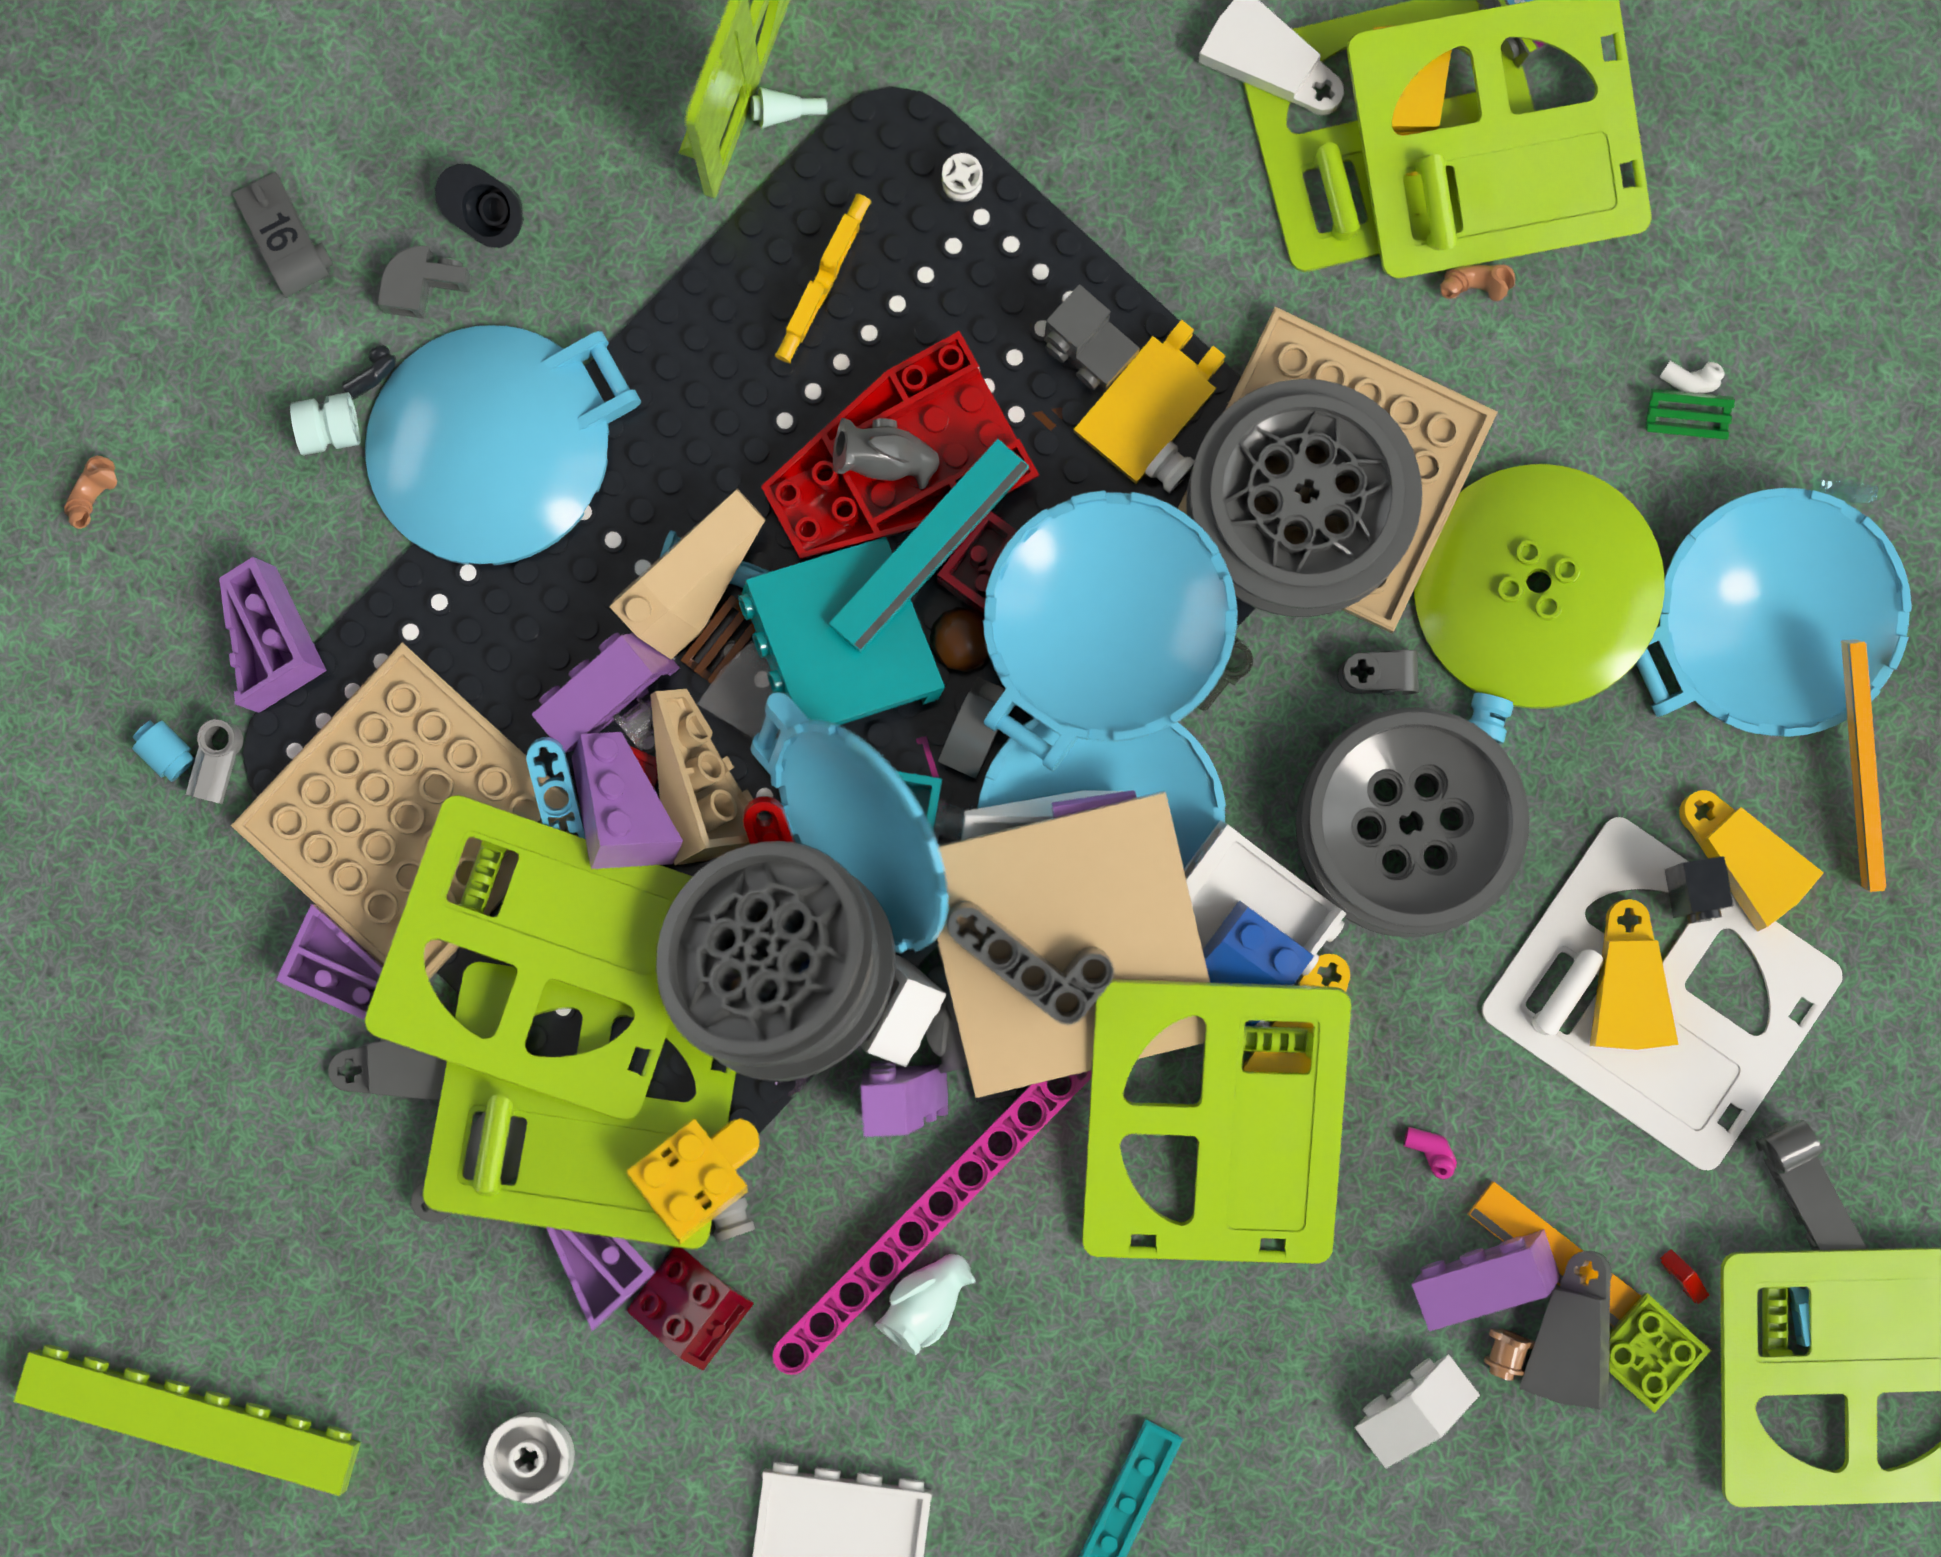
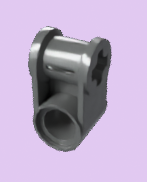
(1386, 672)

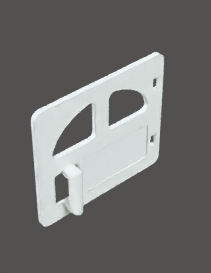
(1673, 1089)

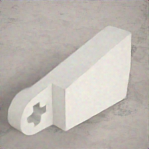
(1268, 54)

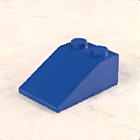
(1253, 952)

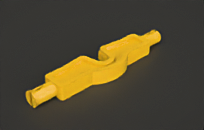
(819, 288)

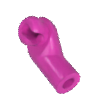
(1436, 1150)

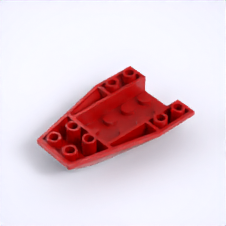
(930, 396)

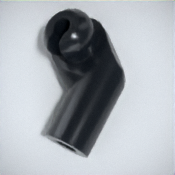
(372, 375)

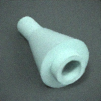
(777, 107)

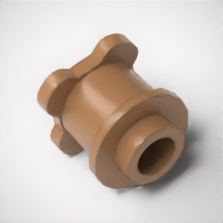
(1507, 1353)

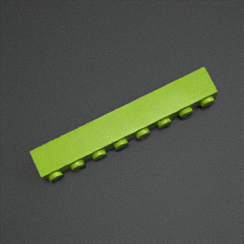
(187, 1420)

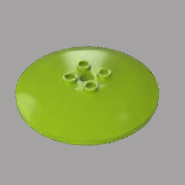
(1551, 643)

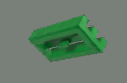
(1723, 418)

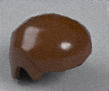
(959, 639)

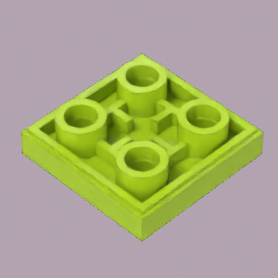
(1652, 1352)

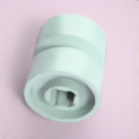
(325, 423)

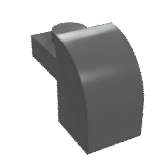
(411, 274)
(969, 737)

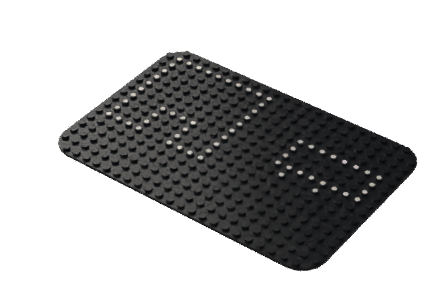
(727, 418)

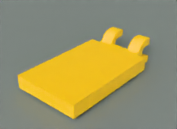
(1149, 403)

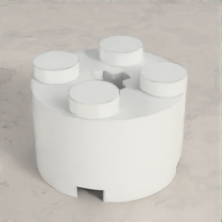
(524, 1481)

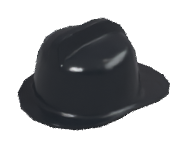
(479, 205)

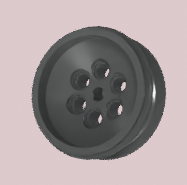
(1468, 777)
(816, 1013)

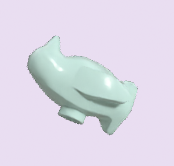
(925, 1303)

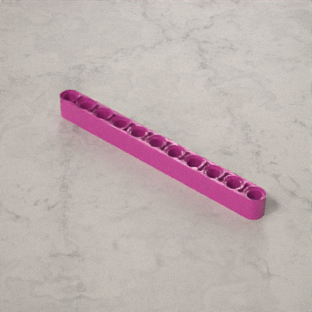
(930, 1222)

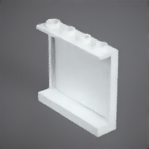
(1234, 870)
(839, 1515)

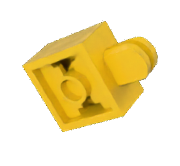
(694, 1171)

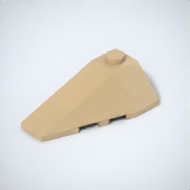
(696, 780)

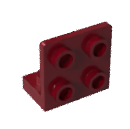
(689, 1308)

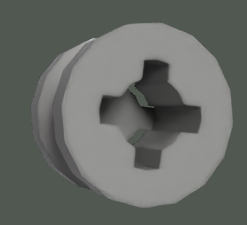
(733, 1221)

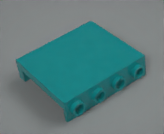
(816, 663)

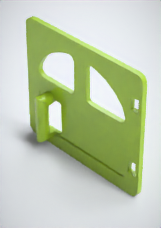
(730, 69)
(1292, 154)
(1518, 178)
(554, 924)
(1262, 1136)
(571, 1155)
(1869, 1335)

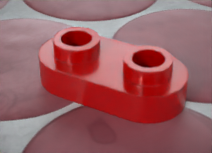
(771, 830)

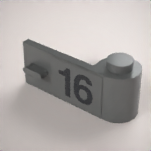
(281, 235)

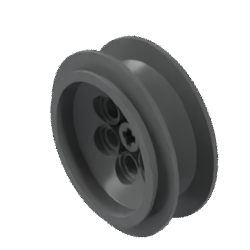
(1327, 568)

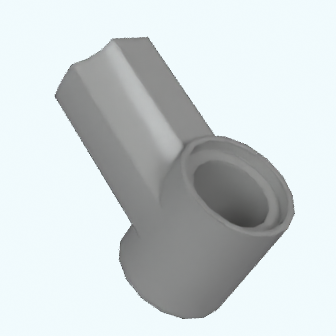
(213, 766)

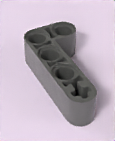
(1023, 956)
(1810, 1194)

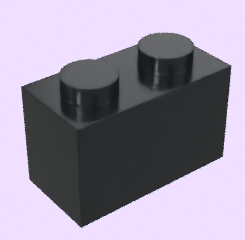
(1699, 889)

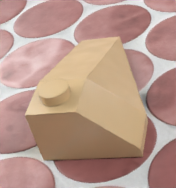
(683, 587)

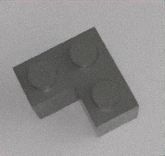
(1086, 338)

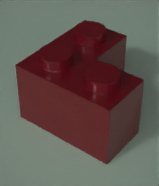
(972, 563)

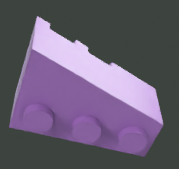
(901, 1097)

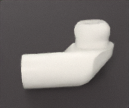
(1694, 382)

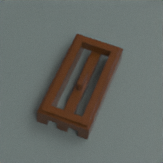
(708, 630)

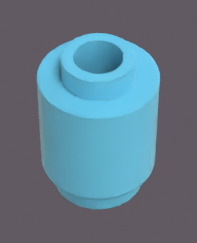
(162, 750)

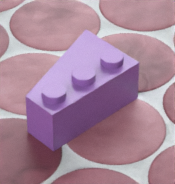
(267, 636)
(601, 688)
(619, 806)
(330, 965)
(600, 1271)
(1486, 1280)

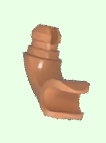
(1492, 279)
(95, 478)

